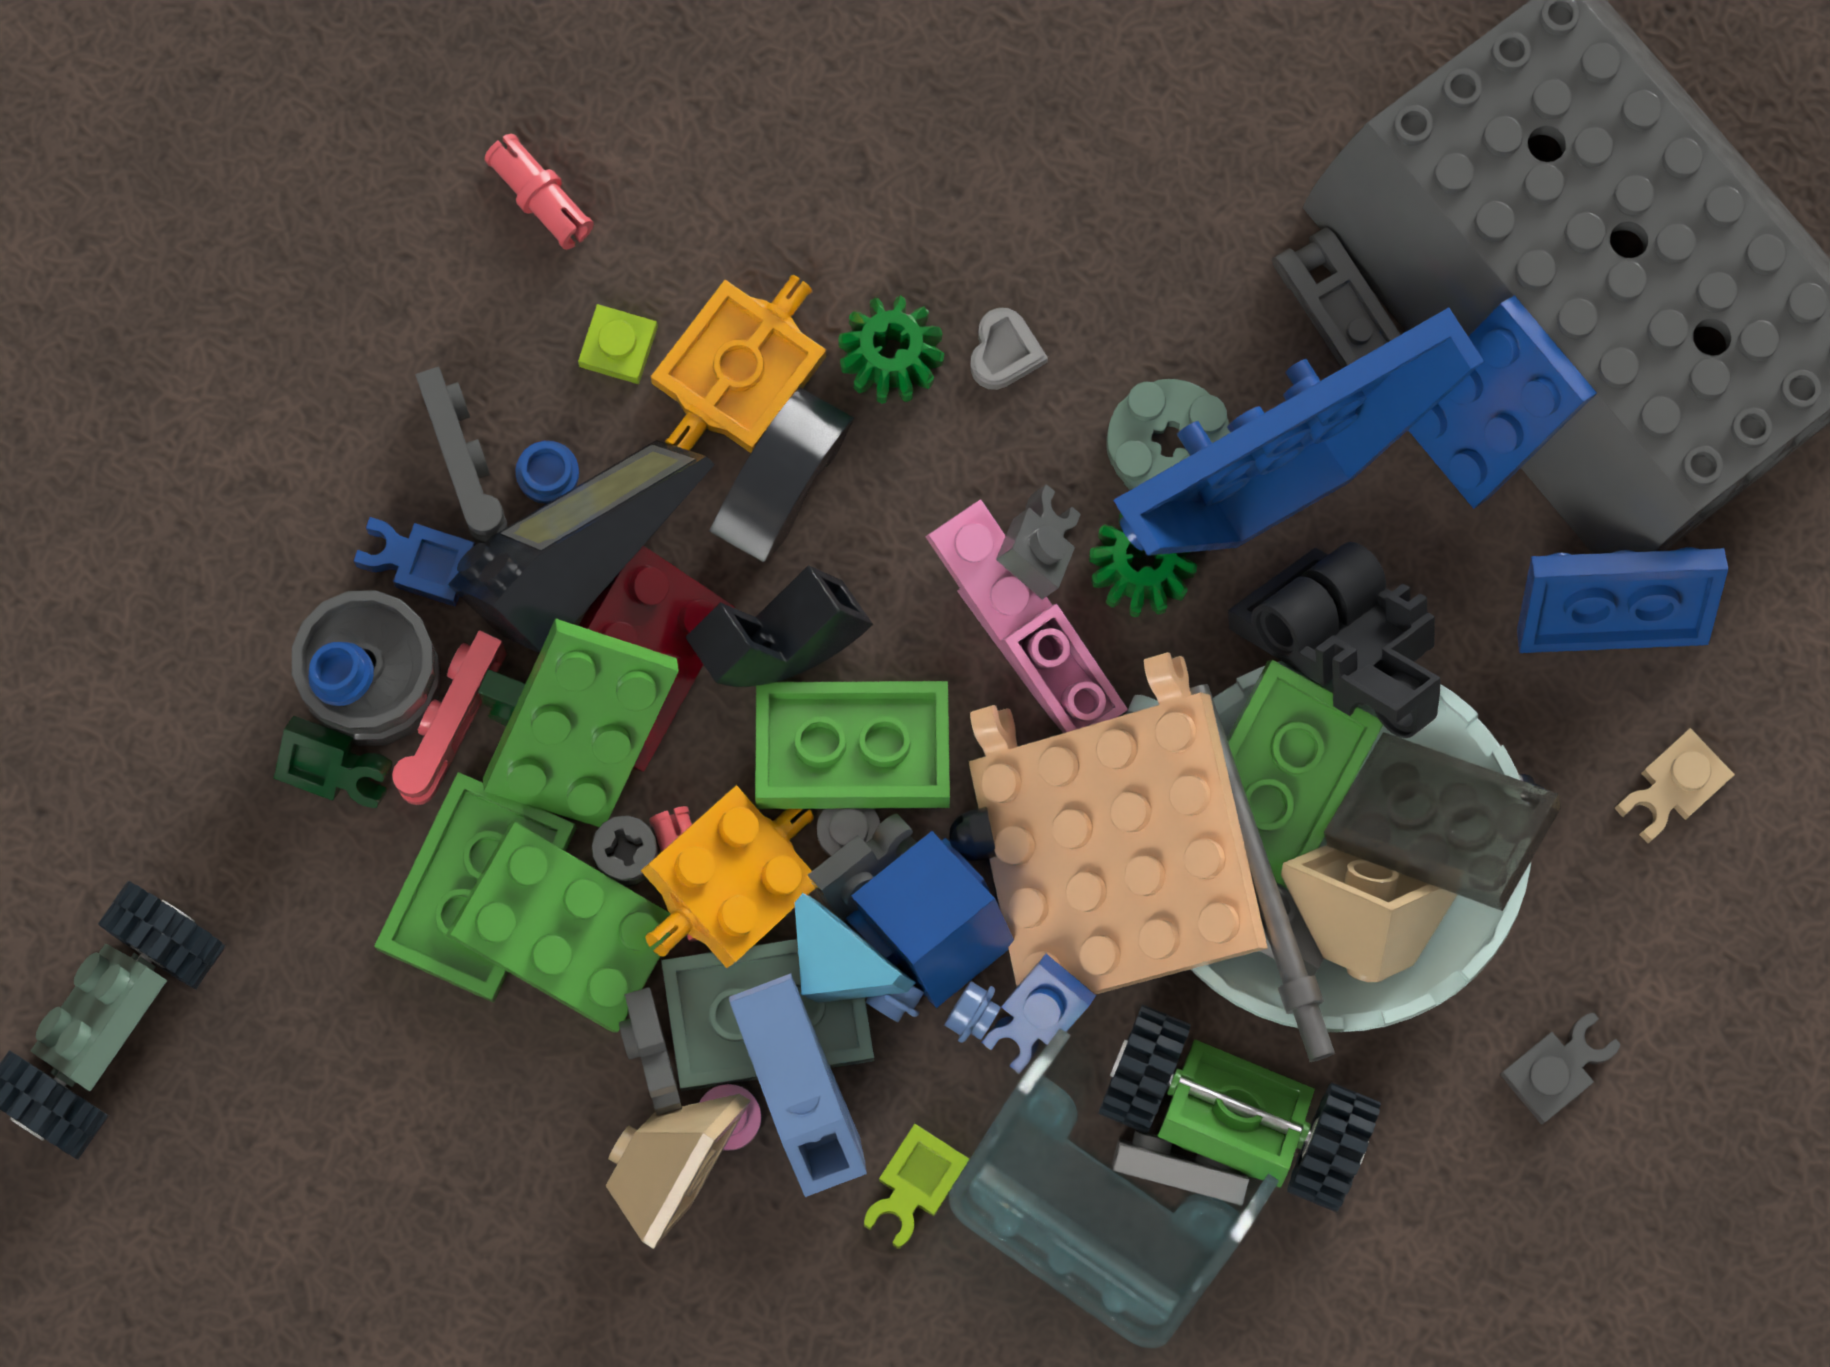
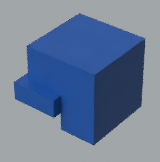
(932, 918)

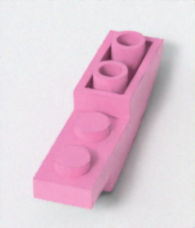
(1024, 626)

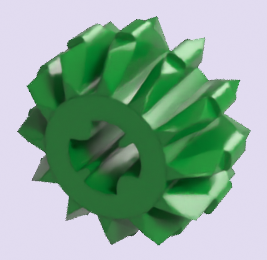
(911, 361)
(1148, 583)

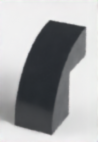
(780, 474)
(789, 636)

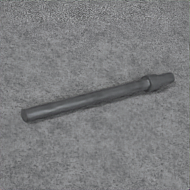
(1299, 991)

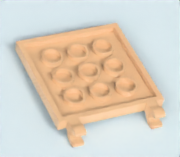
(1119, 840)

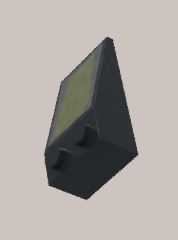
(576, 544)

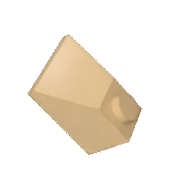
(1364, 912)
(669, 1162)

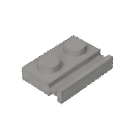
(1153, 1160)

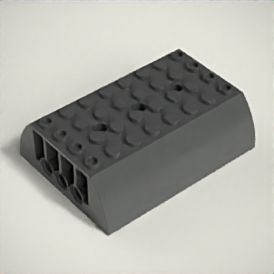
(1461, 216)

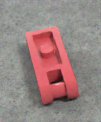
(448, 721)

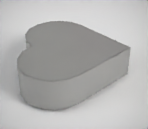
(1005, 350)

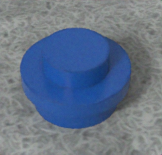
(546, 471)
(340, 673)

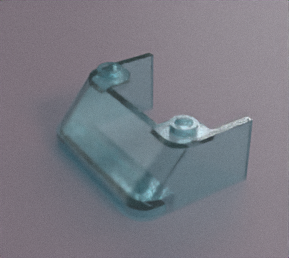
(1087, 1224)

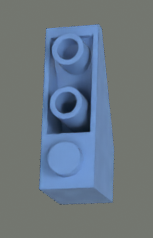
(799, 1086)

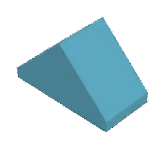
(838, 961)

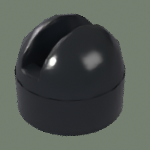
(973, 835)

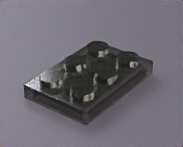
(1443, 820)

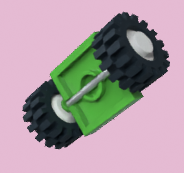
(1239, 1111)

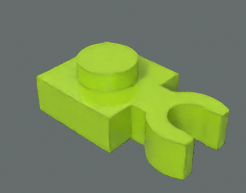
(919, 1177)

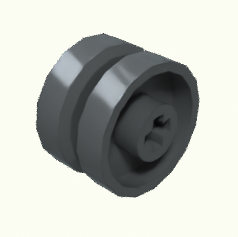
(404, 674)

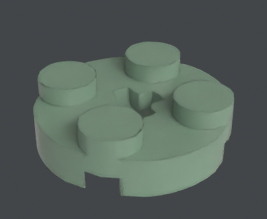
(1149, 411)

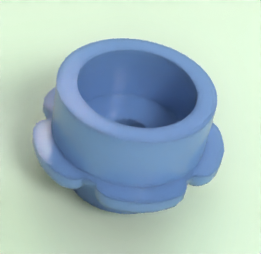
(896, 1004)
(973, 1012)

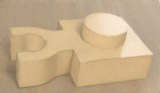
(1679, 780)

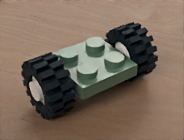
(100, 1015)

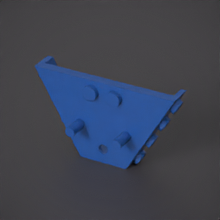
(1298, 449)

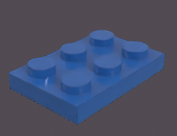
(1504, 406)
(1621, 600)

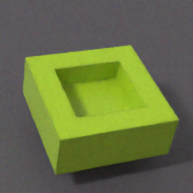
(617, 344)

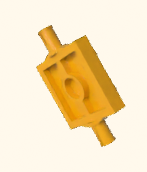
(738, 365)
(729, 877)

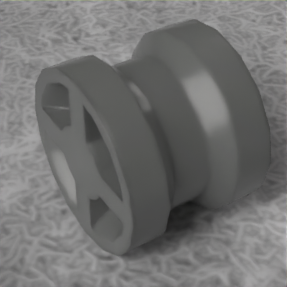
(628, 859)

